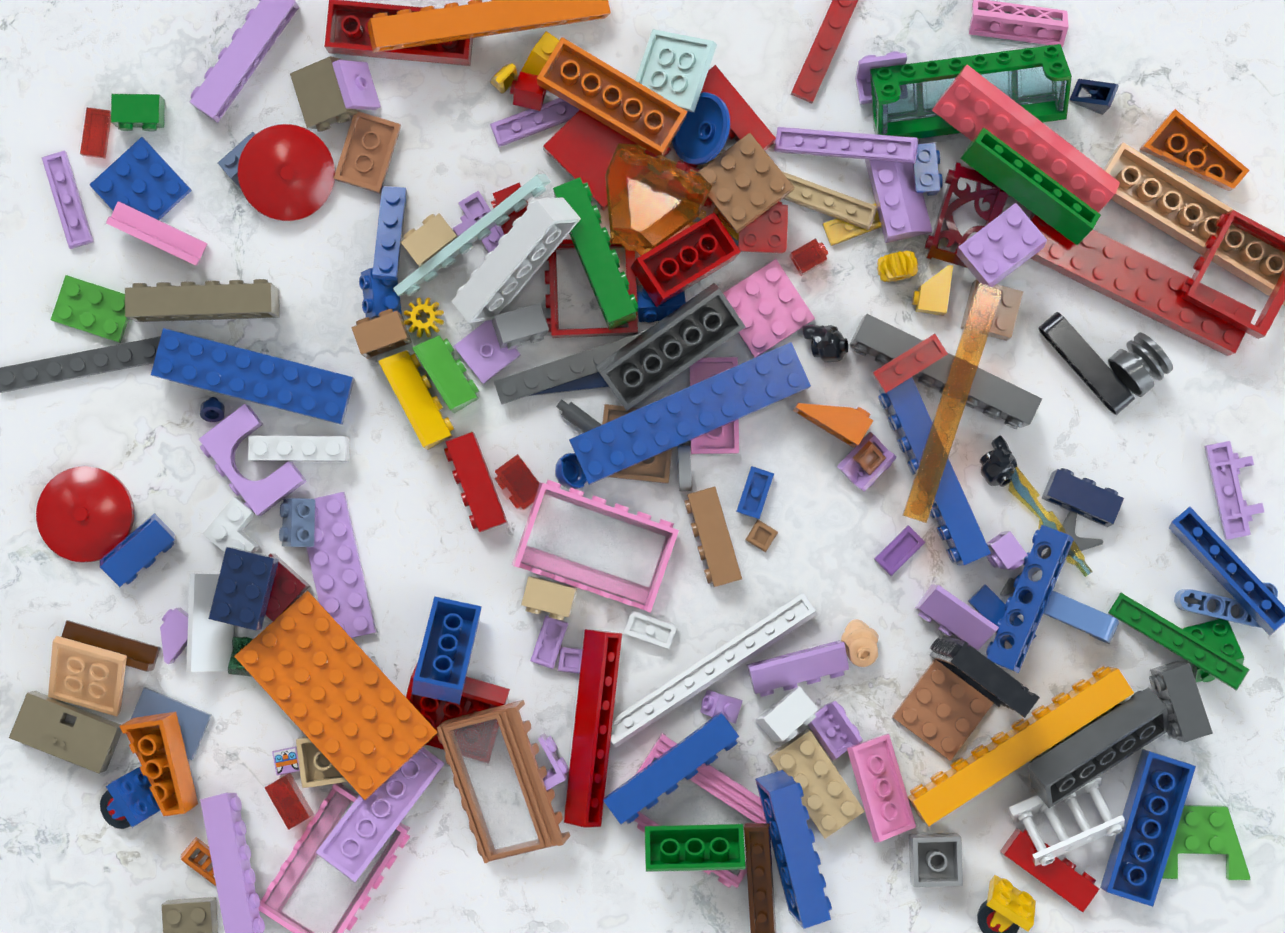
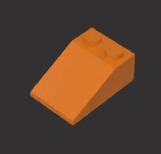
(842, 422)

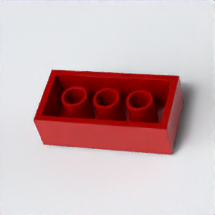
(685, 259)

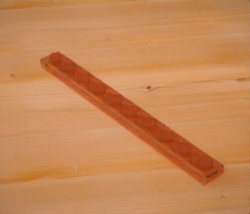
(952, 403)

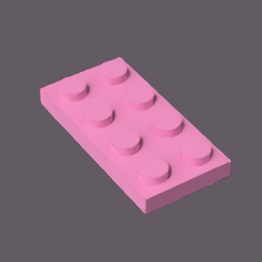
(726, 438)
(881, 788)

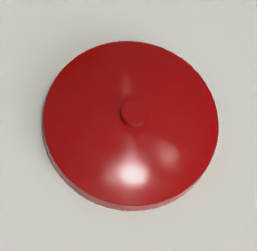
(286, 172)
(84, 513)

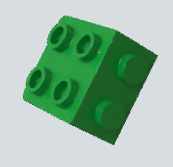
(1219, 636)

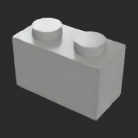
(520, 326)

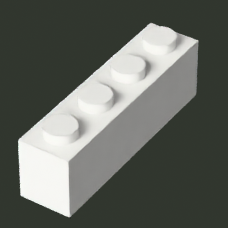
(298, 448)

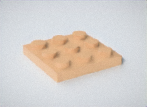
(87, 676)

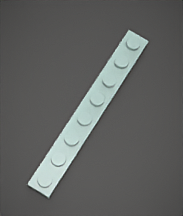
(479, 230)

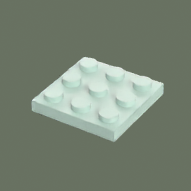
(676, 67)

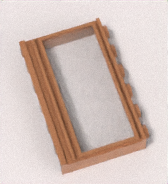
(501, 782)

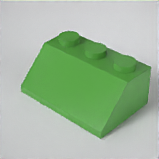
(446, 373)

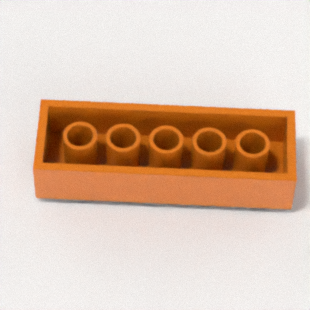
(611, 97)

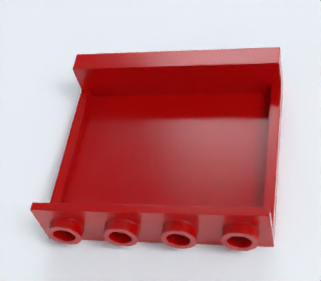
(585, 151)

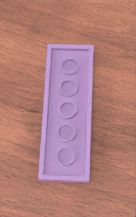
(338, 567)
(373, 820)

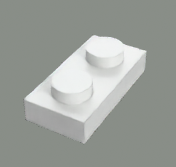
(650, 629)

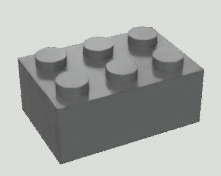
(1183, 701)

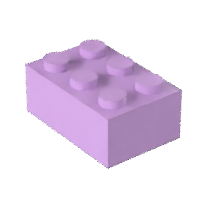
(1001, 246)

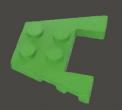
(1207, 831)

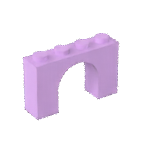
(222, 444)

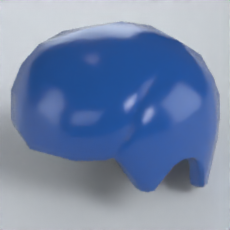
(569, 472)

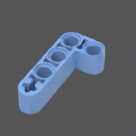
(1223, 605)
(1079, 616)

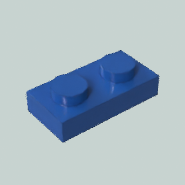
(755, 492)

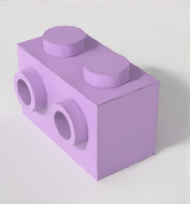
(1005, 551)

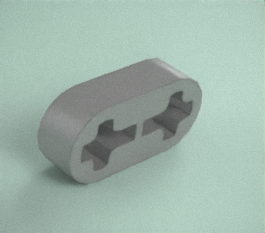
(684, 468)

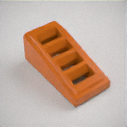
(193, 863)

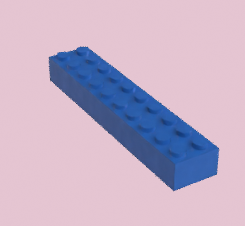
(689, 413)

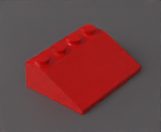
(475, 697)

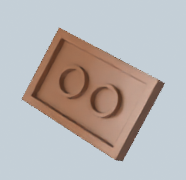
(367, 152)

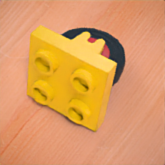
(1006, 908)

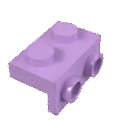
(856, 474)
(834, 729)

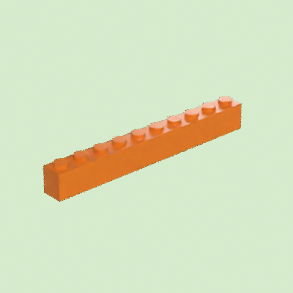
(477, 20)

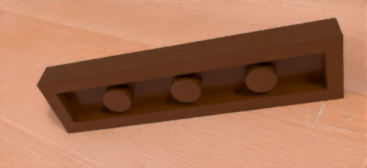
(139, 654)

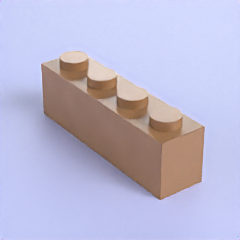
(714, 537)

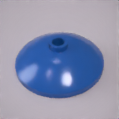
(703, 131)

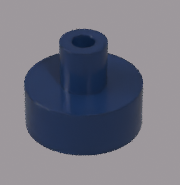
(212, 410)

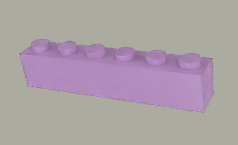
(242, 56)
(231, 864)

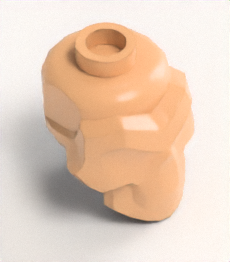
(860, 643)

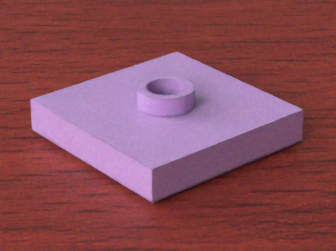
(356, 85)
(483, 352)

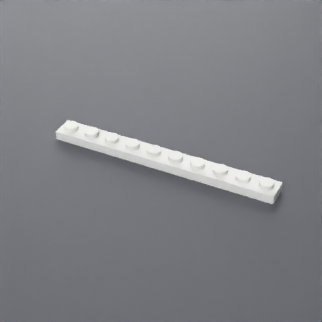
(711, 669)

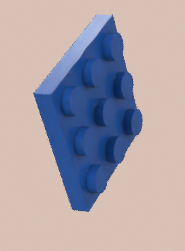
(141, 181)

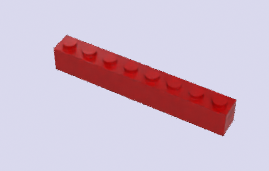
(592, 728)

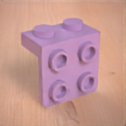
(870, 62)

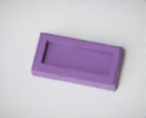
(899, 550)

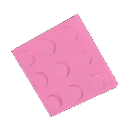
(768, 308)

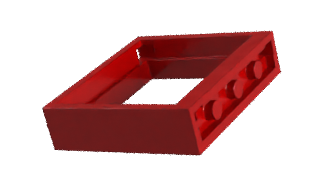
(1277, 296)
(552, 298)

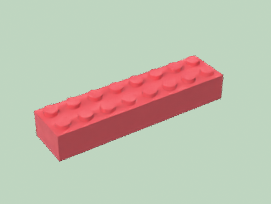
(977, 104)

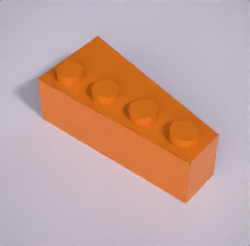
(1193, 151)
(163, 760)

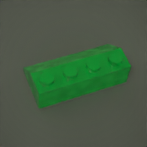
(694, 847)

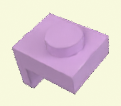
(715, 703)

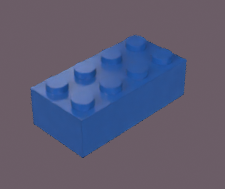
(446, 650)

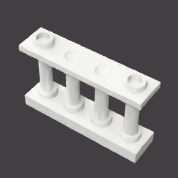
(1026, 809)

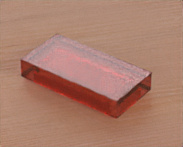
(96, 133)

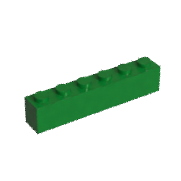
(1030, 186)

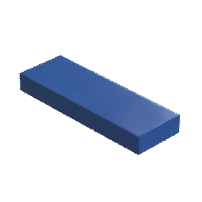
(991, 607)

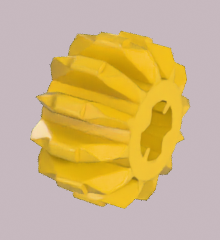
(897, 266)
(418, 324)

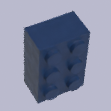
(243, 588)

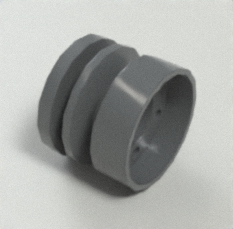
(1140, 364)

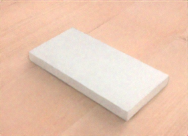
(208, 640)

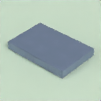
(191, 720)

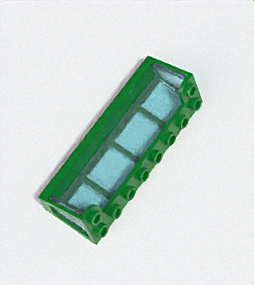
(908, 92)

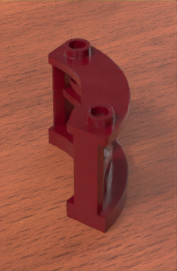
(995, 198)

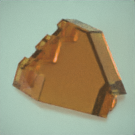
(650, 198)

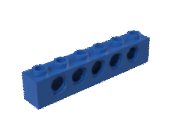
(1033, 611)

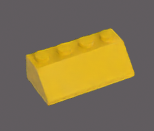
(416, 398)

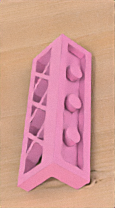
(1018, 25)
(157, 233)

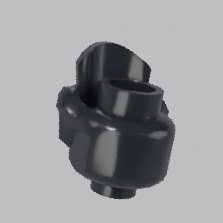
(826, 342)
(998, 464)

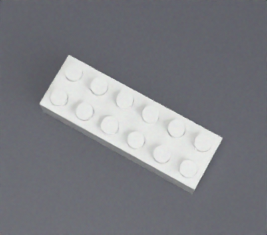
(515, 259)

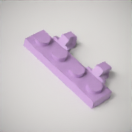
(474, 209)
(1224, 473)

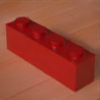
(742, 117)
(476, 482)
(1058, 875)

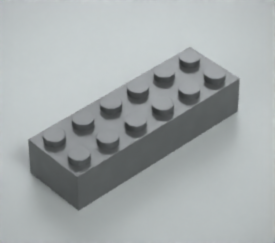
(670, 346)
(1098, 747)

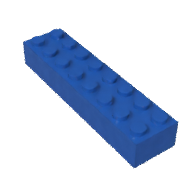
(252, 376)
(950, 504)

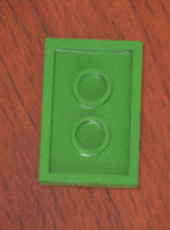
(91, 309)

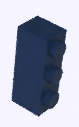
(1083, 497)

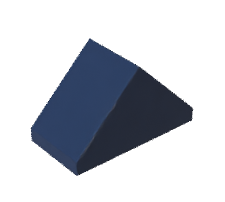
(1094, 95)

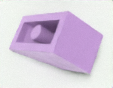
(174, 634)

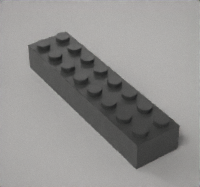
(987, 391)

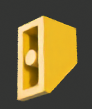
(540, 54)
(934, 294)

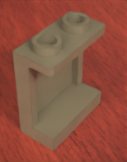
(320, 95)

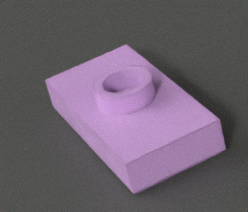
(549, 642)

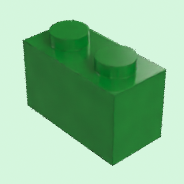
(137, 111)

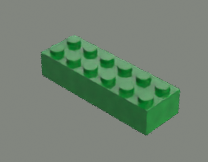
(596, 257)

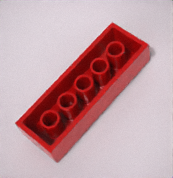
(349, 35)

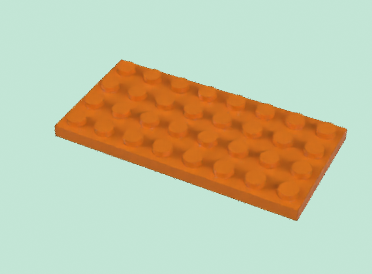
(336, 695)

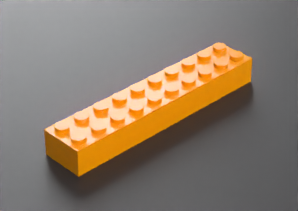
(1020, 744)

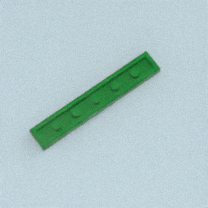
(1179, 641)

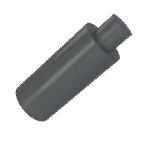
(577, 416)

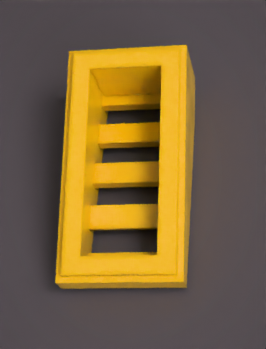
(503, 78)

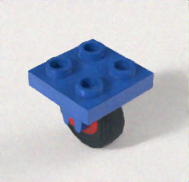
(128, 800)

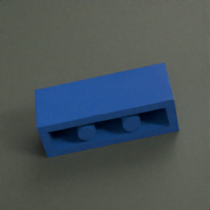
(137, 550)

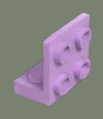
(559, 764)

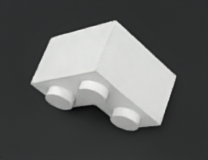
(228, 527)
(787, 715)

